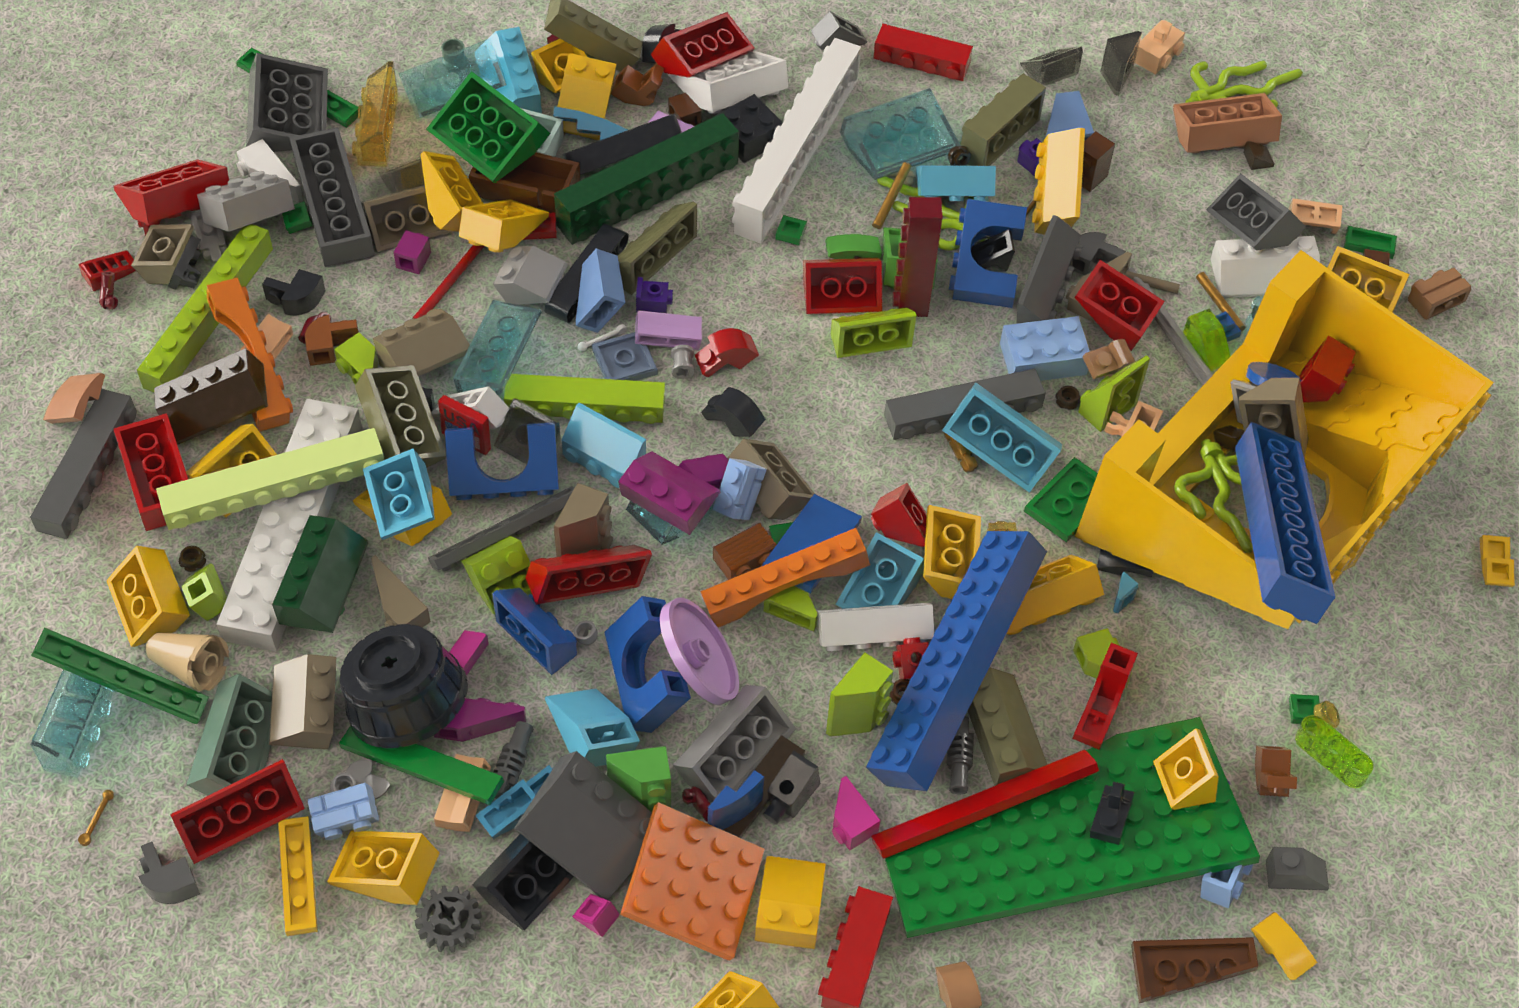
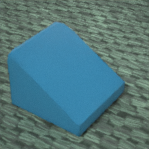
(1125, 593)

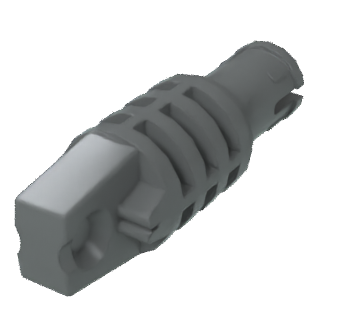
(513, 757)
(960, 758)

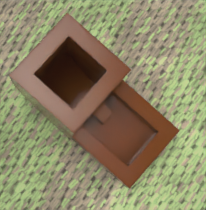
(637, 88)
(323, 336)
(1273, 771)

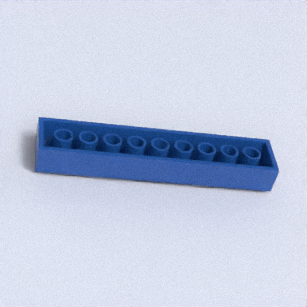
(1283, 524)
(956, 660)

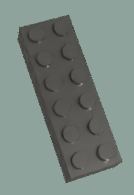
(332, 197)

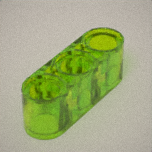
(1338, 764)

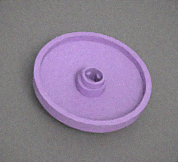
(699, 651)

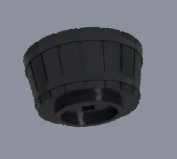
(407, 700)

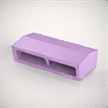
(668, 329)

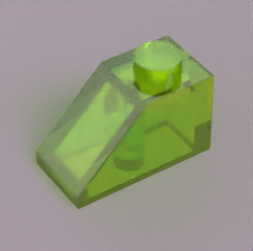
(1207, 338)

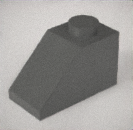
(834, 26)
(1296, 869)

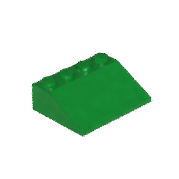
(487, 129)

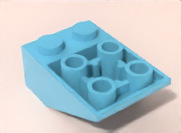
(592, 725)

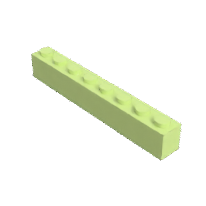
(269, 479)

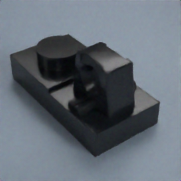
(184, 273)
(1112, 813)

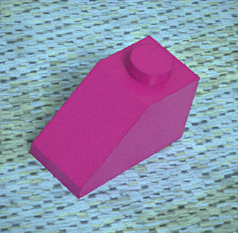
(853, 817)

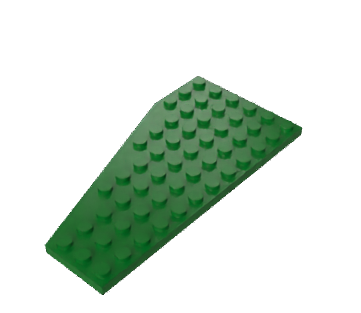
(1043, 847)

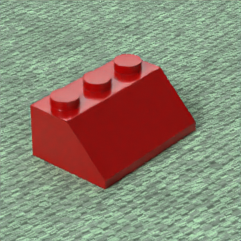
(842, 285)

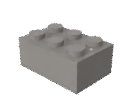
(245, 201)

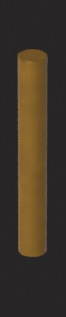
(891, 196)
(1218, 299)

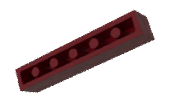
(917, 254)

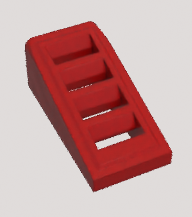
(92, 269)

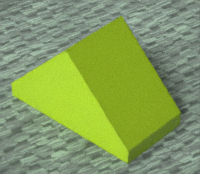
(793, 606)

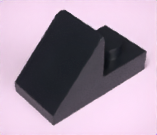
(994, 251)

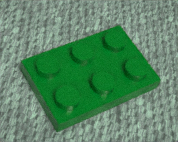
(1063, 500)

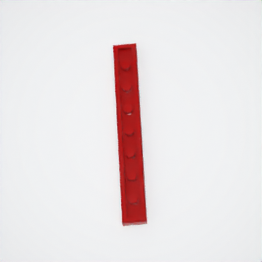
(984, 803)

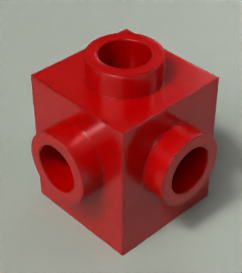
(902, 656)

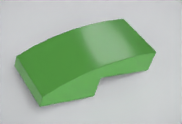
(849, 245)

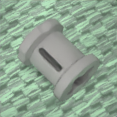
(682, 361)

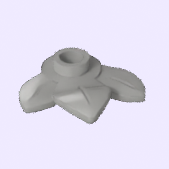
(359, 773)

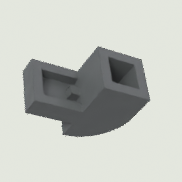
(1094, 250)
(166, 883)

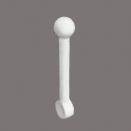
(621, 329)

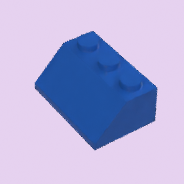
(534, 629)

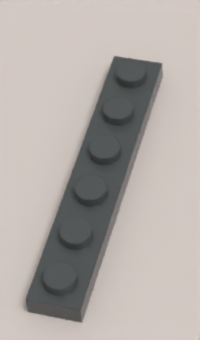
(516, 524)

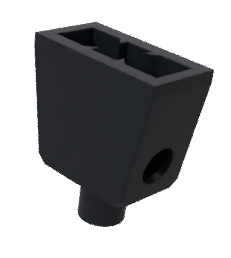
(796, 778)

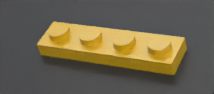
(297, 876)

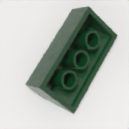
(319, 575)

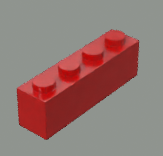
(922, 52)
(857, 949)

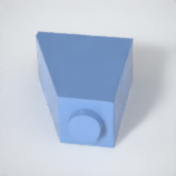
(1069, 114)
(599, 291)

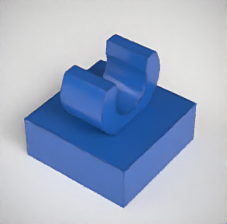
(1231, 330)

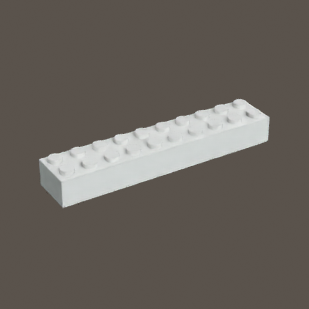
(796, 141)
(248, 610)

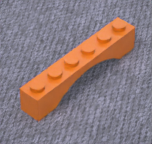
(231, 309)
(829, 558)

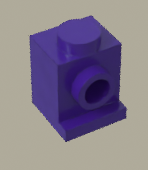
(1027, 155)
(653, 296)

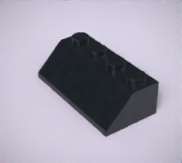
(522, 882)

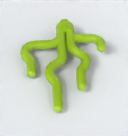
(1217, 90)
(952, 216)
(1220, 469)

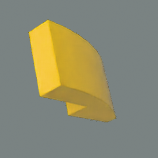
(1496, 561)
(1286, 946)

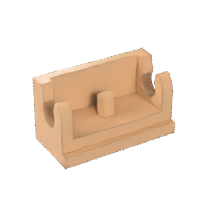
(1317, 214)

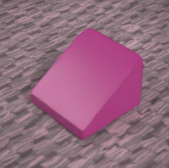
(596, 914)

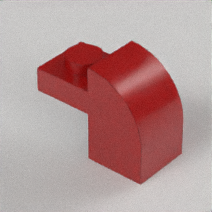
(726, 347)

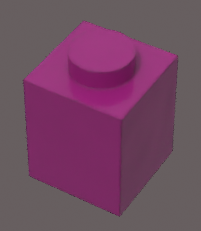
(412, 252)

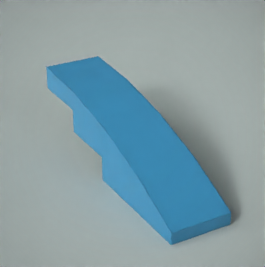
(589, 123)
(508, 808)

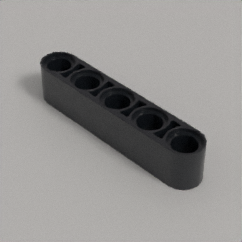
(624, 144)
(565, 297)

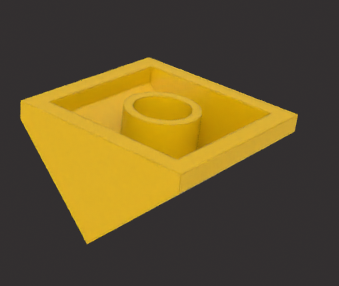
(551, 63)
(1188, 772)

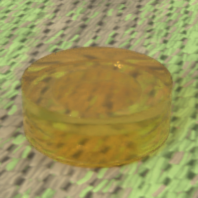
(1328, 712)

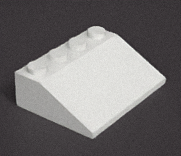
(735, 81)

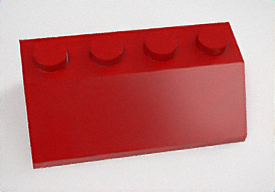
(702, 46)
(170, 190)
(150, 463)
(587, 573)
(237, 811)

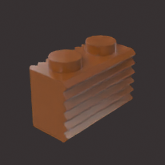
(743, 551)

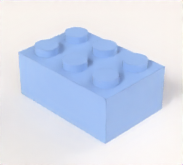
(1048, 346)

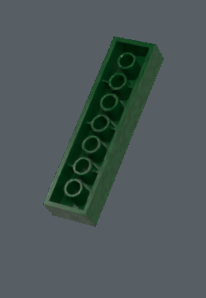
(647, 178)

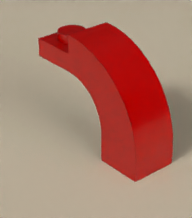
(1105, 696)

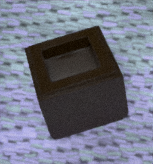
(1257, 156)
(1228, 436)

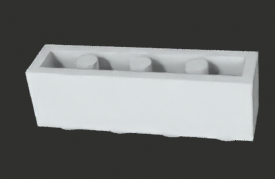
(875, 625)

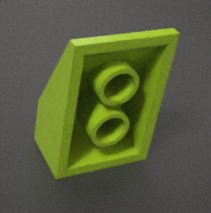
(1114, 393)

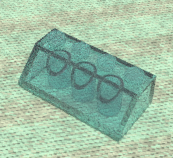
(435, 82)
(496, 347)
(71, 724)

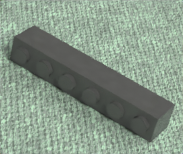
(932, 409)
(83, 465)

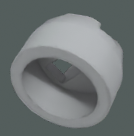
(581, 632)

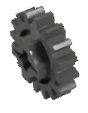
(454, 906)

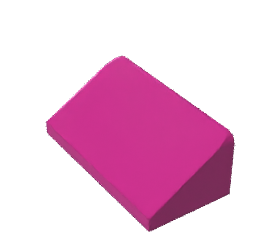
(469, 648)

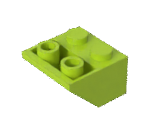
(498, 568)

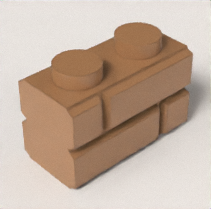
(1439, 293)

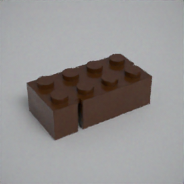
(530, 182)

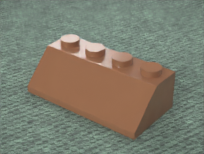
(1227, 122)

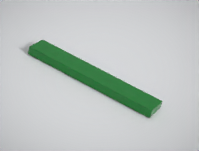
(337, 107)
(120, 676)
(430, 767)

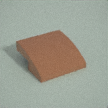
(72, 398)

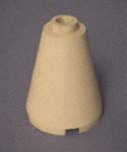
(190, 657)

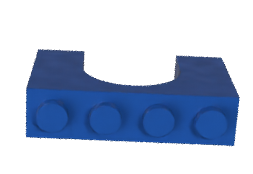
(971, 281)
(468, 479)
(628, 641)

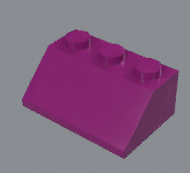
(667, 491)

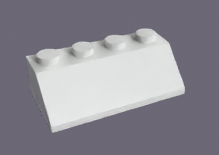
(1247, 271)

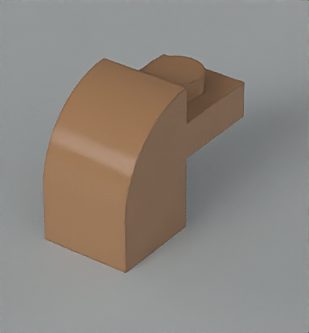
(1108, 359)
(958, 986)

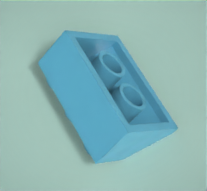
(956, 181)
(600, 444)

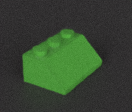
(642, 775)

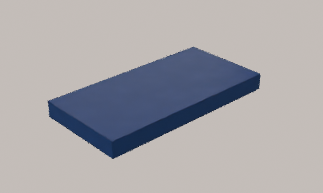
(814, 524)

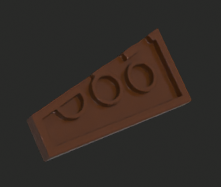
(1184, 964)

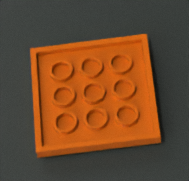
(693, 881)

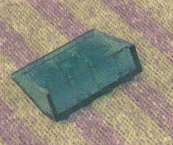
(898, 132)

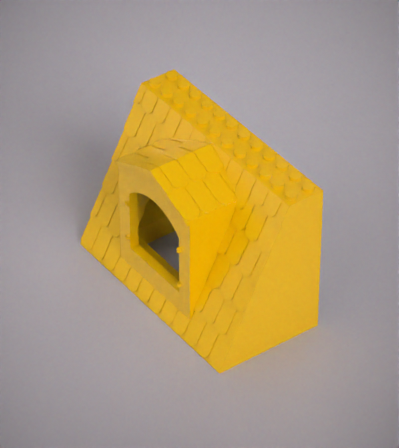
(1365, 444)

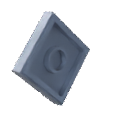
(623, 359)

